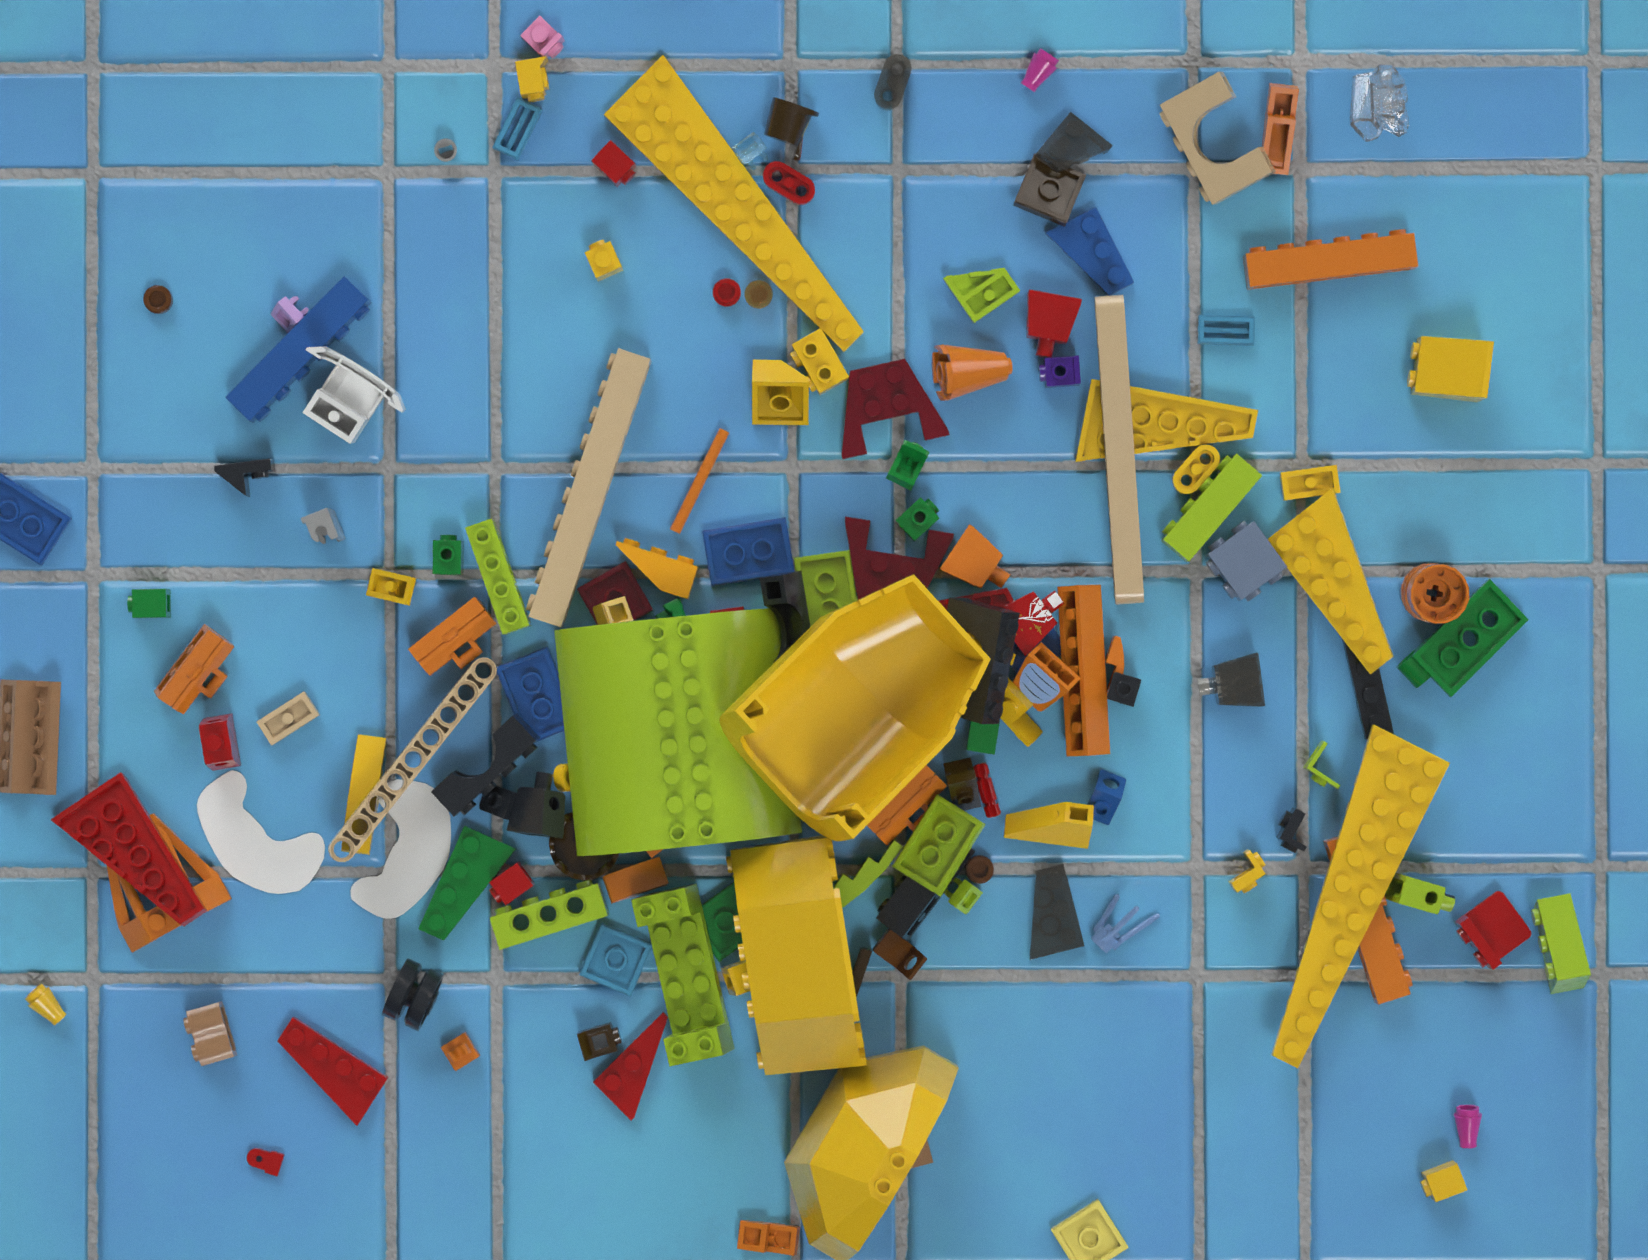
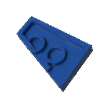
(1093, 250)

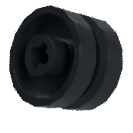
(412, 994)

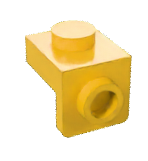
(1247, 879)

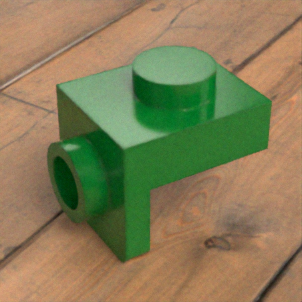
(907, 464)

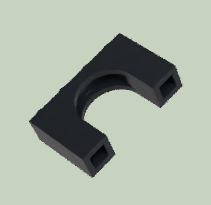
(996, 632)

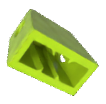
(1419, 894)

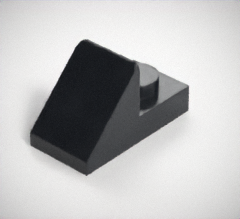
(238, 473)

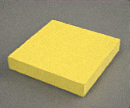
(1089, 1234)

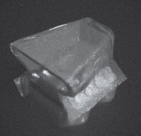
(1379, 103)

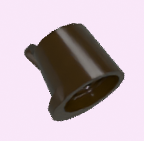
(788, 123)

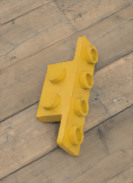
(1014, 715)

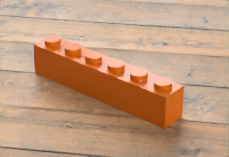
(1331, 260)
(1085, 655)
(1380, 953)

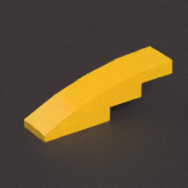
(365, 775)

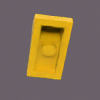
(391, 586)

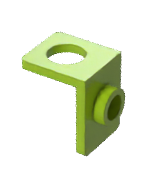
(1317, 776)

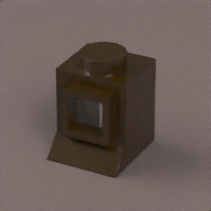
(599, 1040)

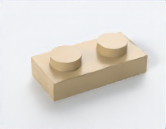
(288, 718)

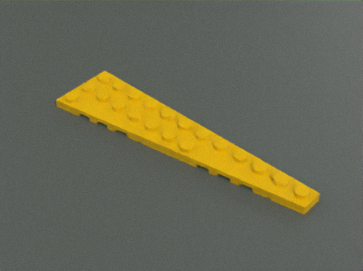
(1379, 824)

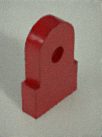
(270, 1162)

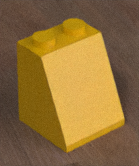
(1451, 368)

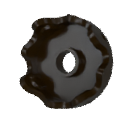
(577, 867)

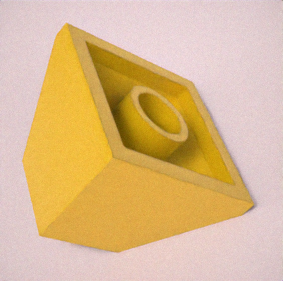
(779, 394)

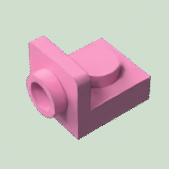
(543, 38)

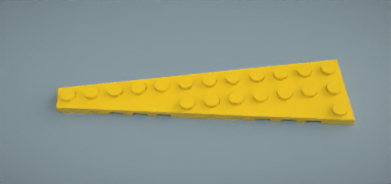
(691, 153)

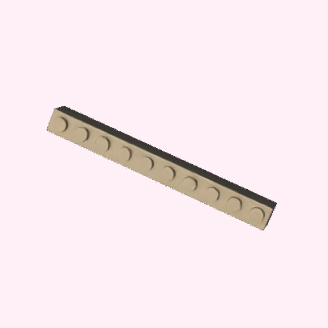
(590, 487)

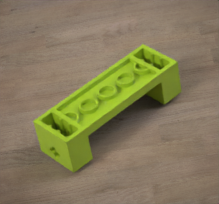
(686, 974)

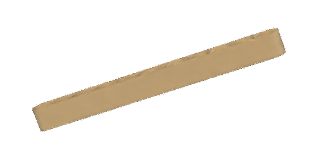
(1119, 449)

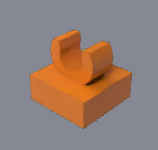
(460, 1051)

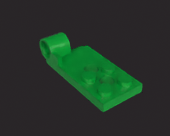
(1446, 655)

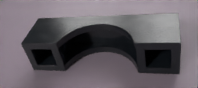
(787, 599)
(511, 741)

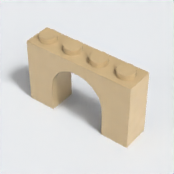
(1184, 116)

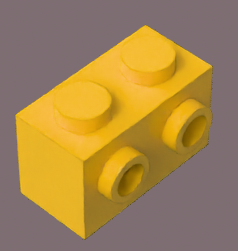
(819, 362)

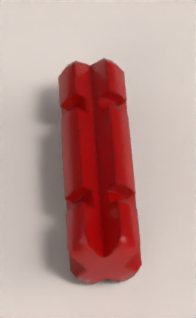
(986, 790)

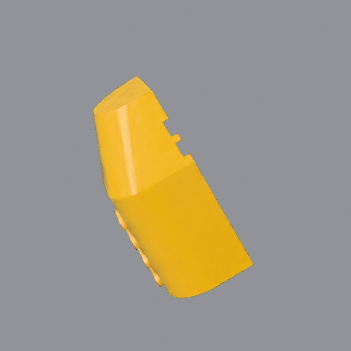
(857, 706)

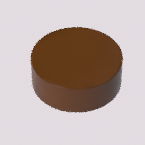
(158, 299)
(979, 869)

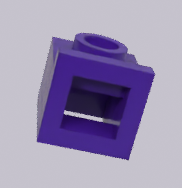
(1071, 376)

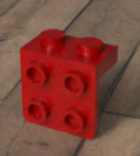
(1492, 929)

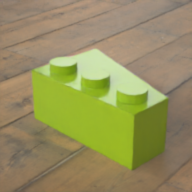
(1561, 943)

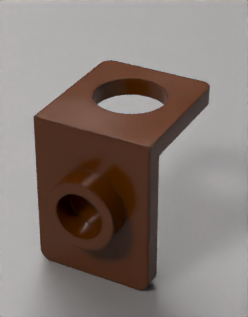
(899, 953)

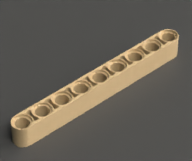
(425, 753)

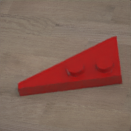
(627, 1074)

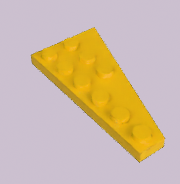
(1165, 422)
(1329, 570)

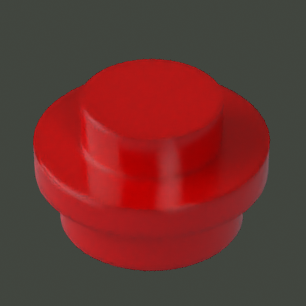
(726, 292)

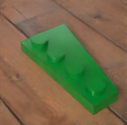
(467, 874)

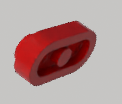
(789, 183)

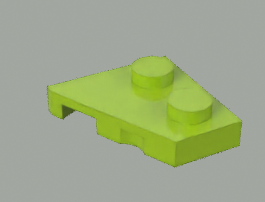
(982, 291)

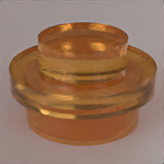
(758, 294)

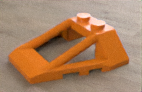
(155, 923)

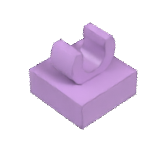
(287, 314)

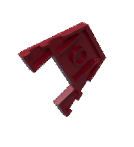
(884, 394)
(879, 569)

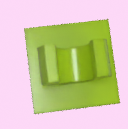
(964, 896)

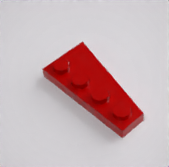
(337, 1071)

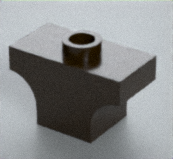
(962, 784)

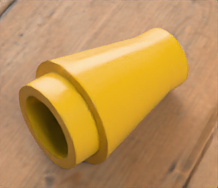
(45, 1004)

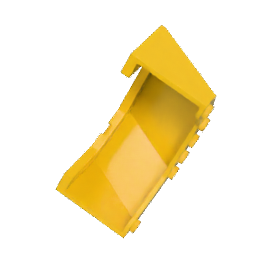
(796, 956)

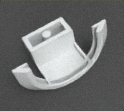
(348, 396)

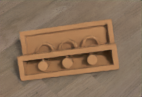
(29, 736)

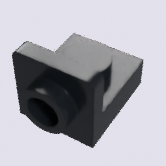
(1123, 689)

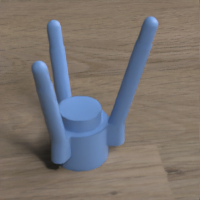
(1107, 936)

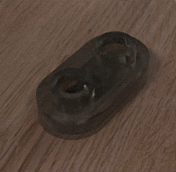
(891, 82)

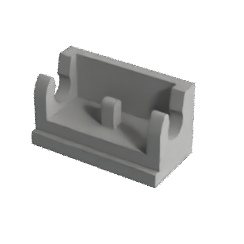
(323, 523)

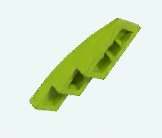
(866, 875)

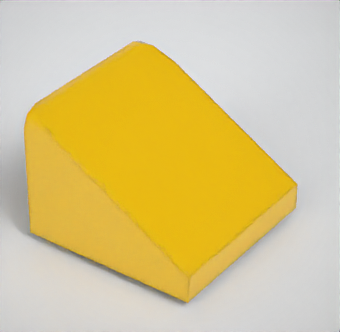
(613, 611)

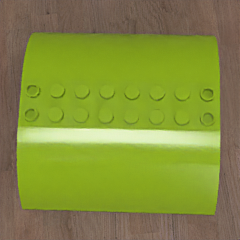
(648, 733)

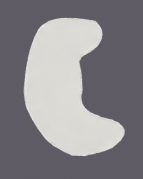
(245, 846)
(414, 859)

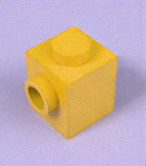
(603, 260)

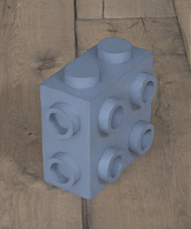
(1245, 561)

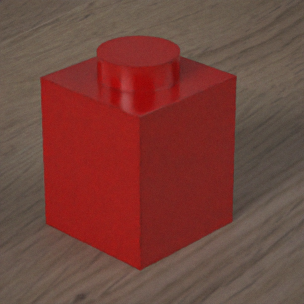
(614, 164)
(511, 884)

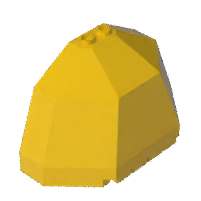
(865, 1144)

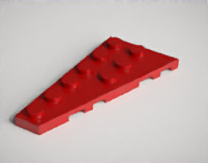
(124, 838)

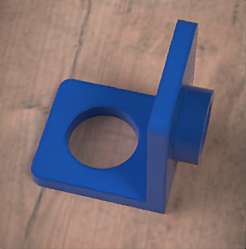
(1106, 799)

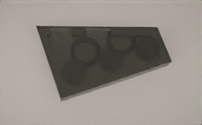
(1054, 914)

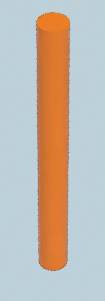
(699, 481)

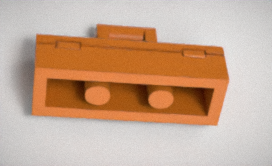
(461, 627)
(192, 668)
(896, 813)

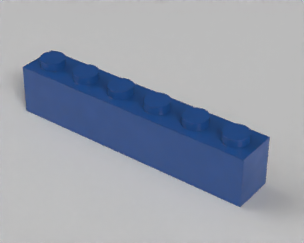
(289, 358)

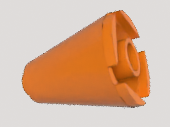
(967, 370)

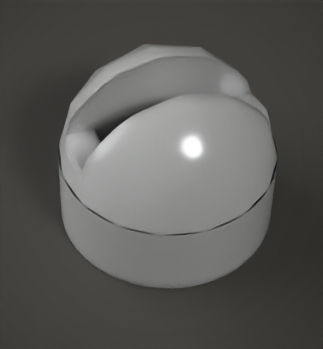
(447, 155)

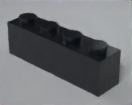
(911, 904)

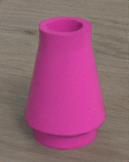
(1039, 69)
(1467, 1124)

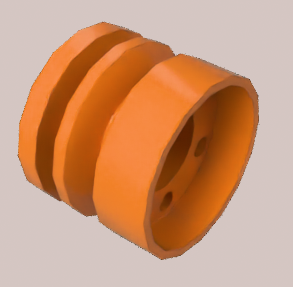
(1450, 598)

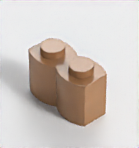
(210, 1034)

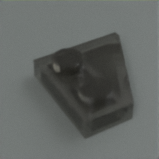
(1071, 144)

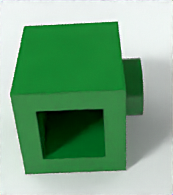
(918, 518)
(448, 556)

